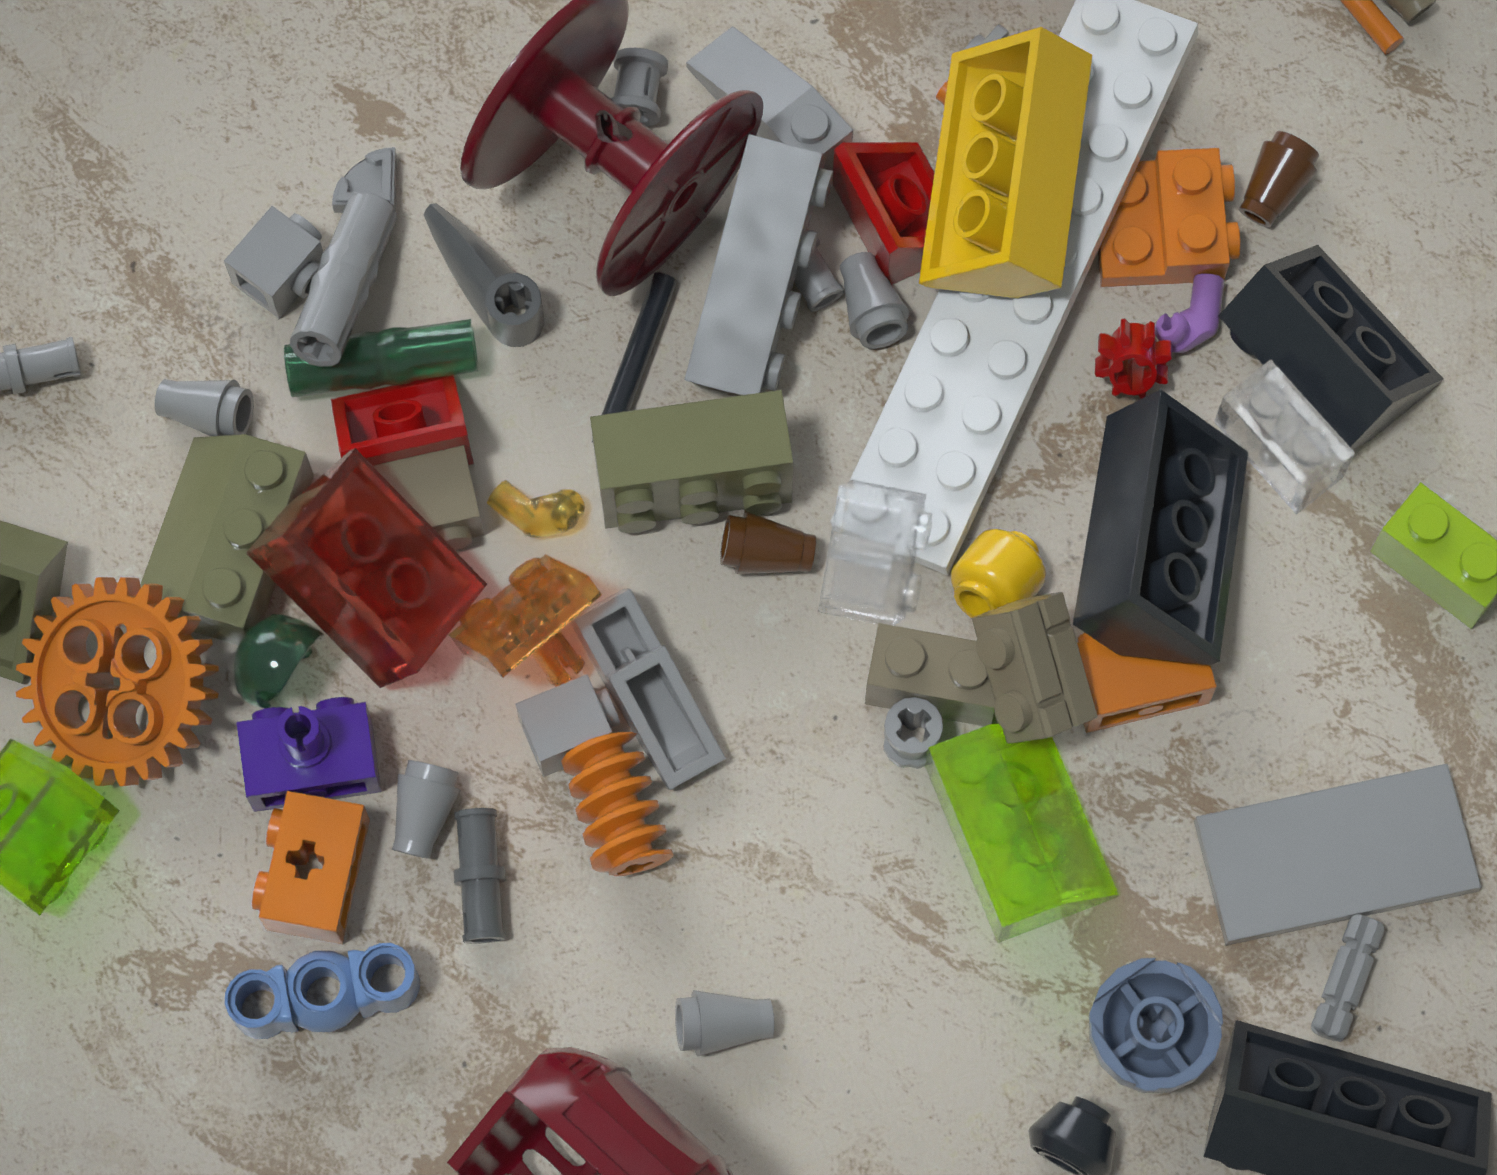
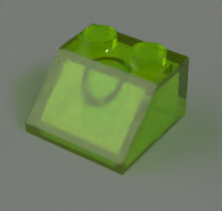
(45, 825)

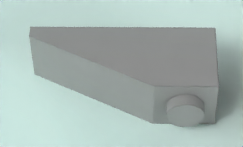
(792, 107)

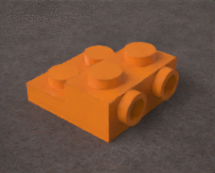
(1172, 222)

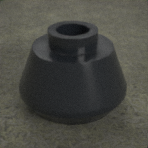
(1075, 1137)

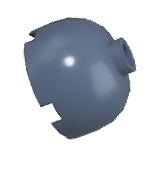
(1155, 1025)

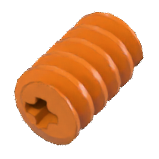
(613, 805)

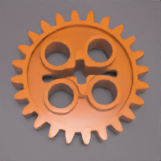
(66, 672)

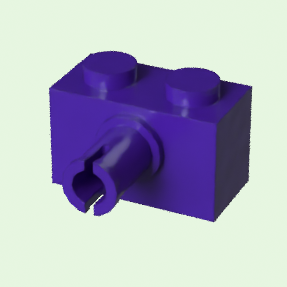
(308, 753)

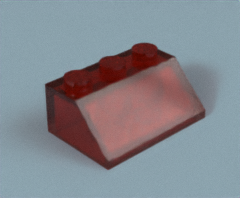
(368, 570)

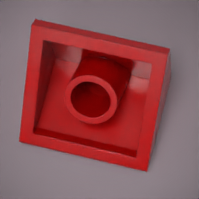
(887, 199)
(401, 420)

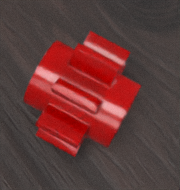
(1133, 358)

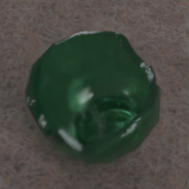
(270, 656)

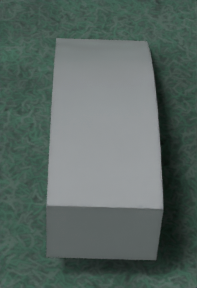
(647, 688)

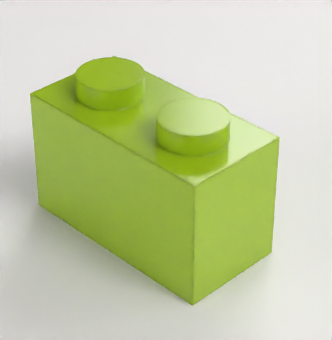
(1441, 554)

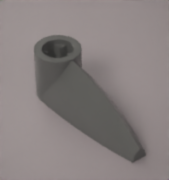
(487, 280)

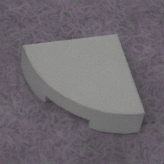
(372, 175)

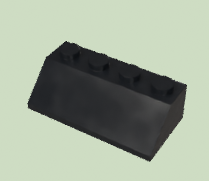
(1161, 534)
(1333, 1112)

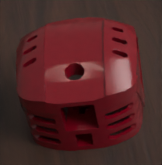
(595, 1112)

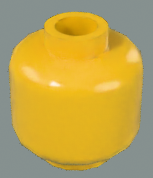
(997, 571)

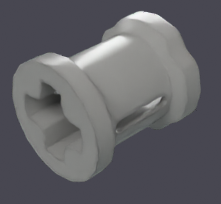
(639, 81)
(911, 713)

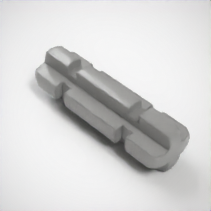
(1347, 977)

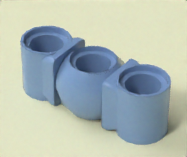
(291, 989)

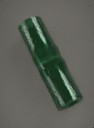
(388, 358)

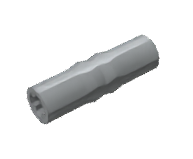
(343, 280)

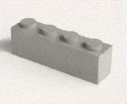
(757, 267)

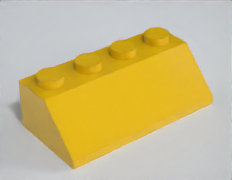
(1007, 166)

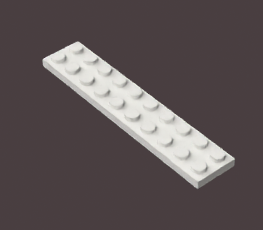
(986, 352)

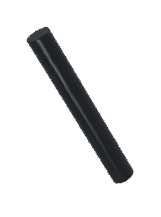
(640, 344)

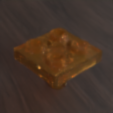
(528, 620)

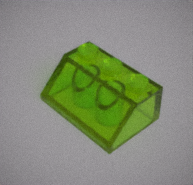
(1018, 829)

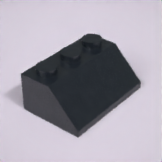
(1330, 344)

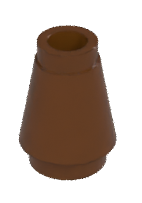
(1278, 177)
(765, 546)

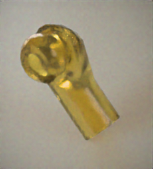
(539, 515)

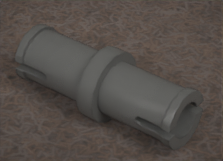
(479, 875)

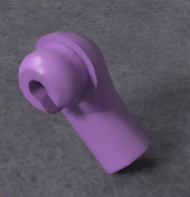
(1199, 320)

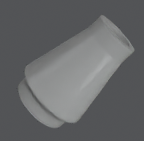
(873, 305)
(206, 406)
(423, 806)
(721, 1021)

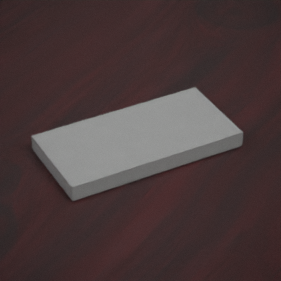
(1336, 854)

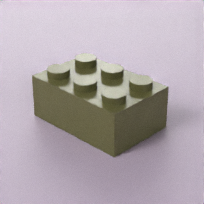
(693, 461)

